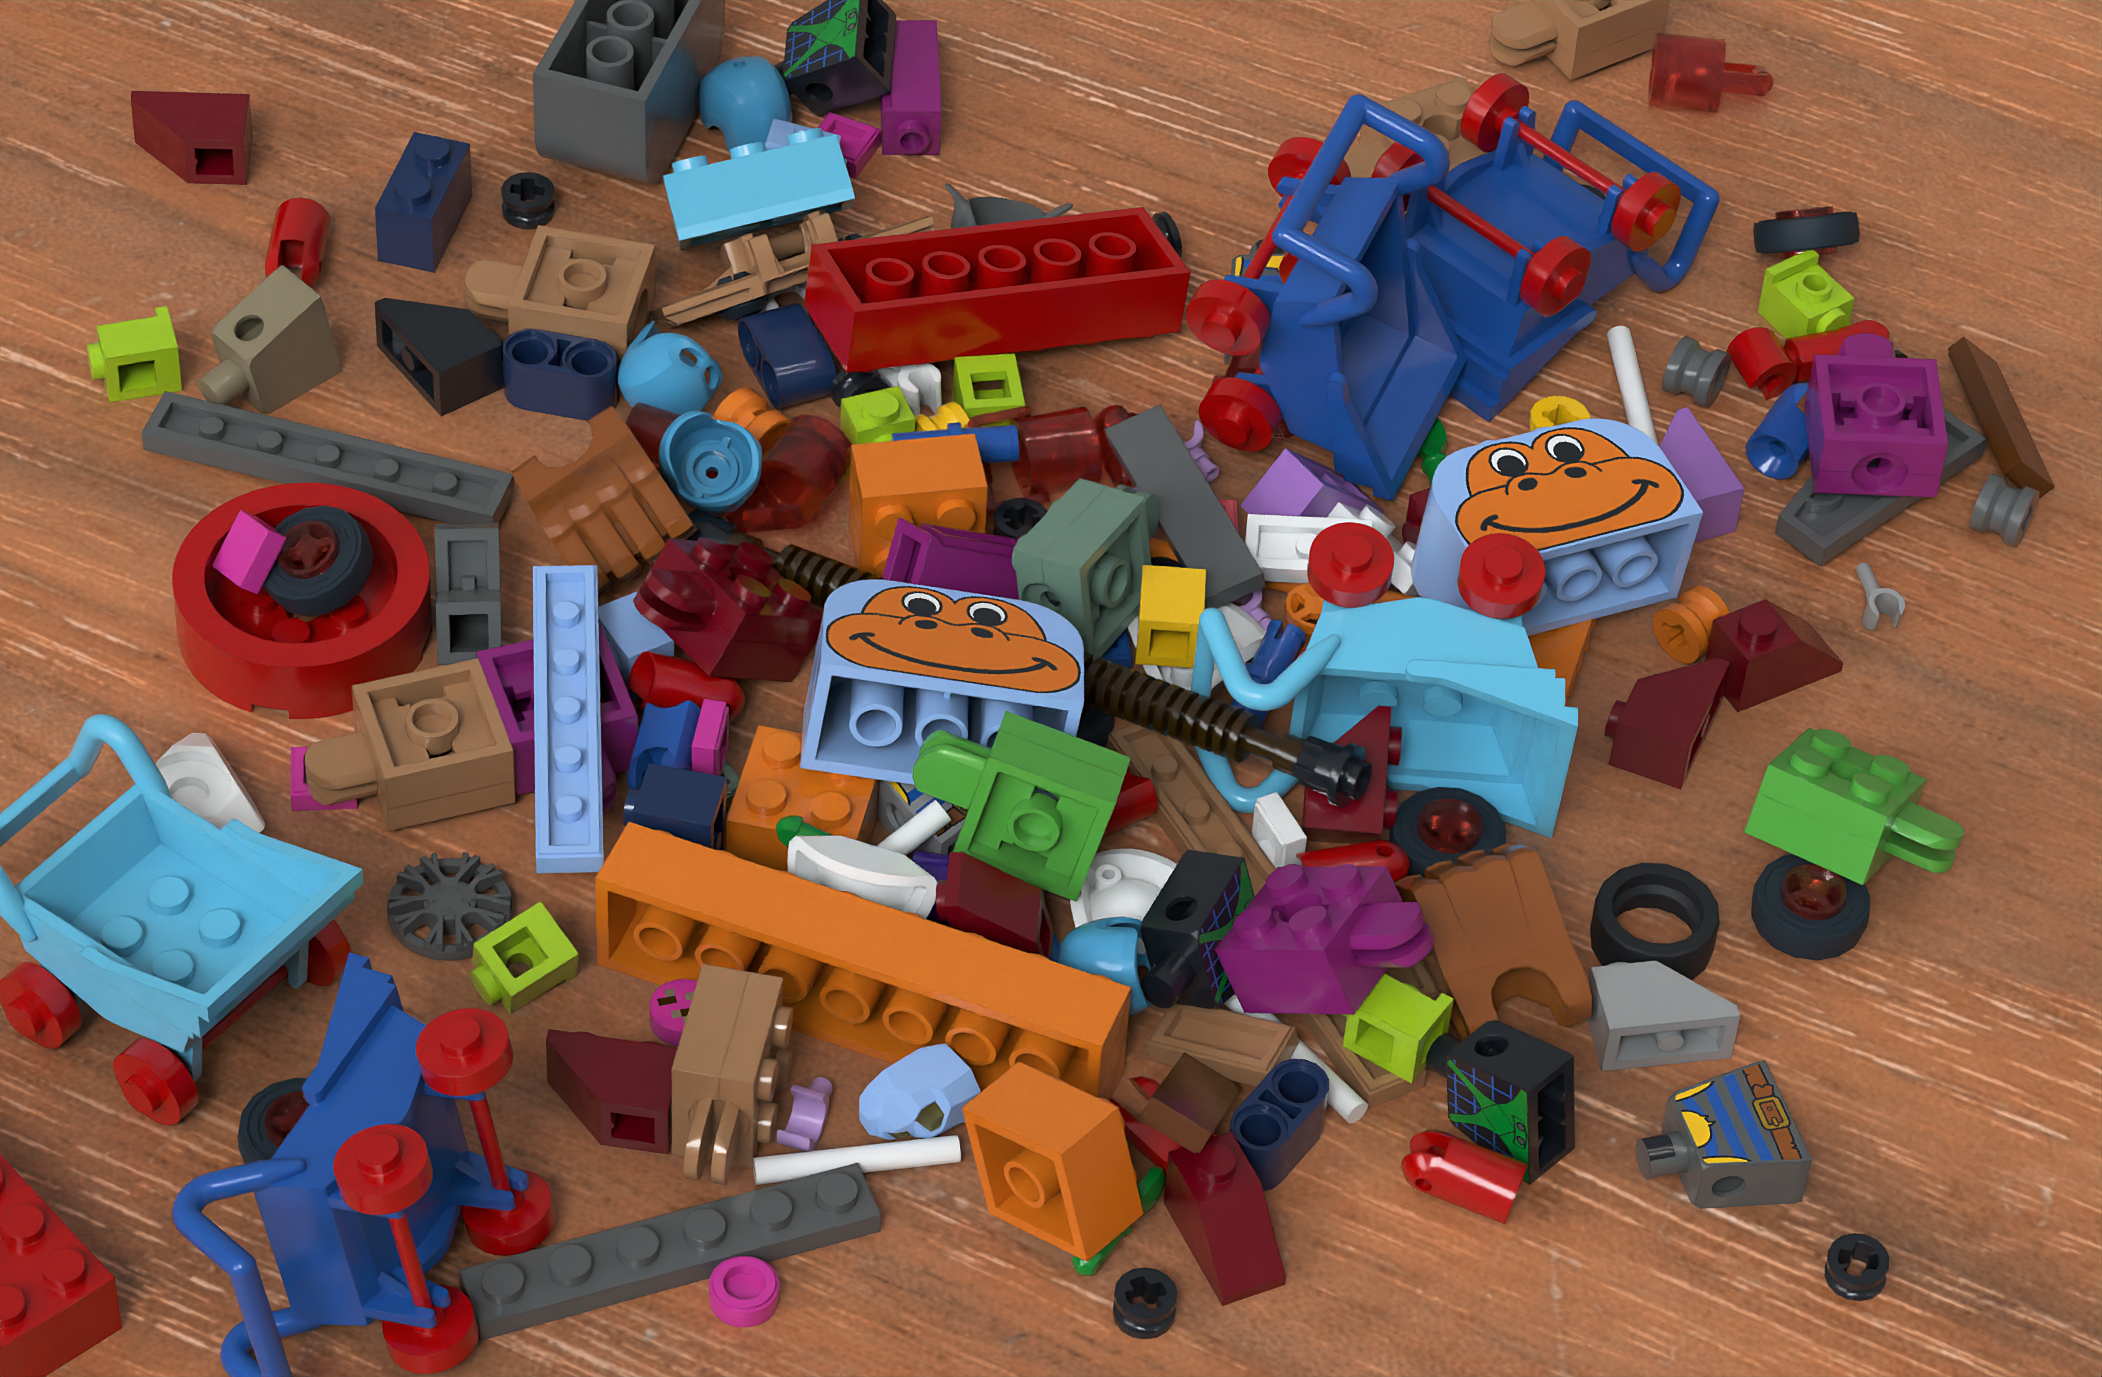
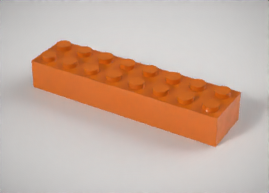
(854, 966)

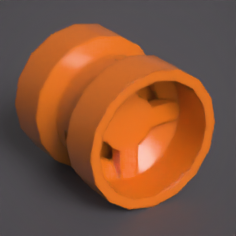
(752, 412)

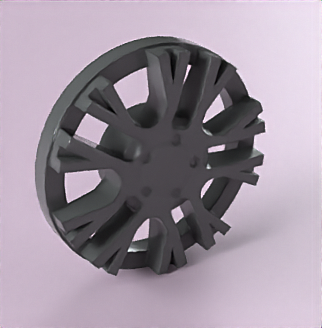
(447, 905)

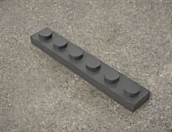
(304, 453)
(668, 1250)

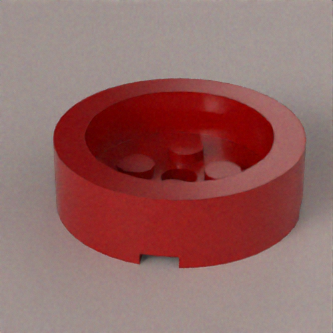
(257, 655)

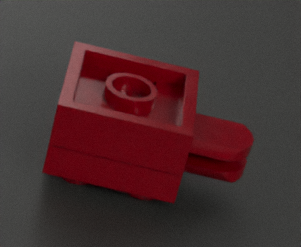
(730, 609)

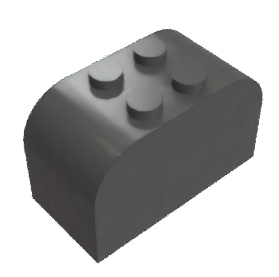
(625, 83)

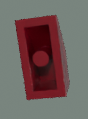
(1768, 653)
(1667, 721)
(1224, 1218)

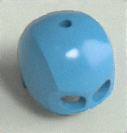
(744, 99)
(663, 376)
(702, 444)
(1109, 950)

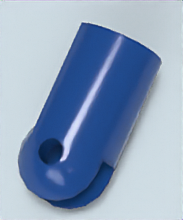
(1781, 437)
(663, 739)

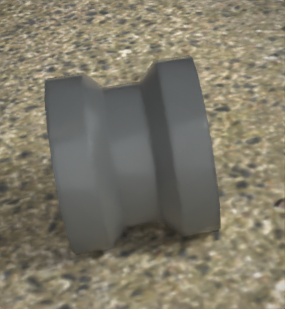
(1696, 372)
(2004, 509)

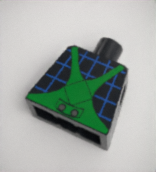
(839, 54)
(1186, 927)
(1509, 1093)

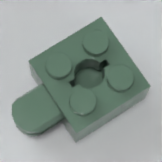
(1089, 559)

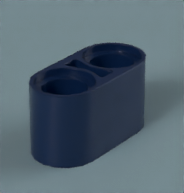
(786, 355)
(559, 373)
(1282, 1119)

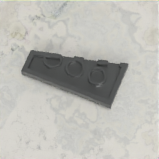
(1831, 522)

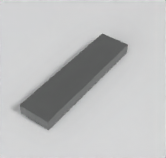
(1189, 509)

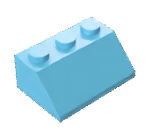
(757, 188)

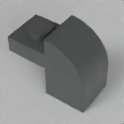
(467, 590)

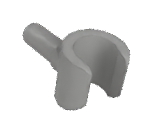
(1878, 599)

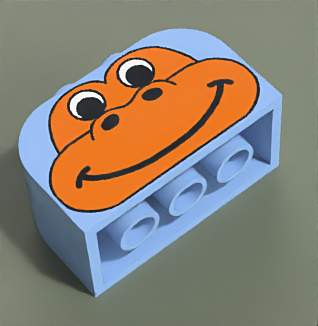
(1586, 497)
(926, 660)

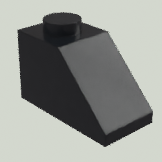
(440, 351)

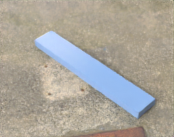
(567, 720)

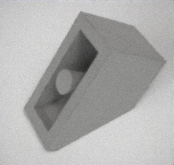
(1656, 1017)

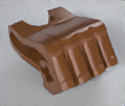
(606, 504)
(1499, 936)

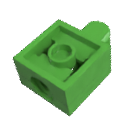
(1849, 809)
(1009, 824)

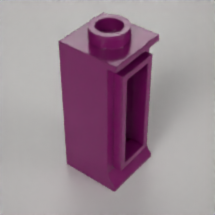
(914, 102)
(952, 559)

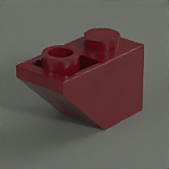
(196, 134)
(1366, 817)
(994, 905)
(615, 1087)

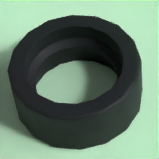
(1660, 888)

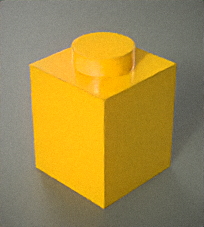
(1169, 615)

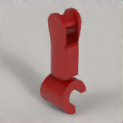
(1773, 368)

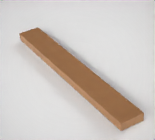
(1201, 820)

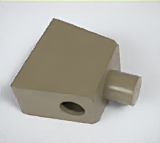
(272, 346)

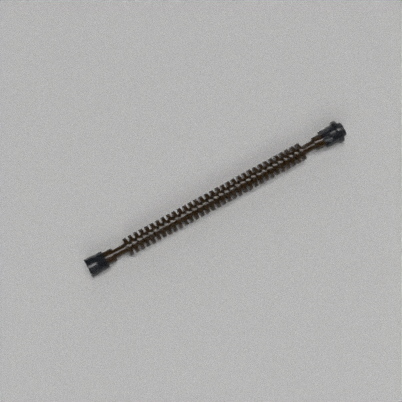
(1121, 691)

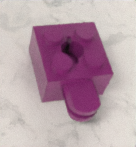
(1873, 408)
(511, 682)
(1321, 939)

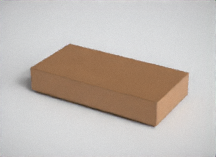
(1224, 1040)

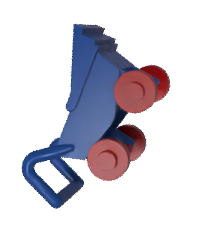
(1530, 249)
(1355, 331)
(376, 1186)

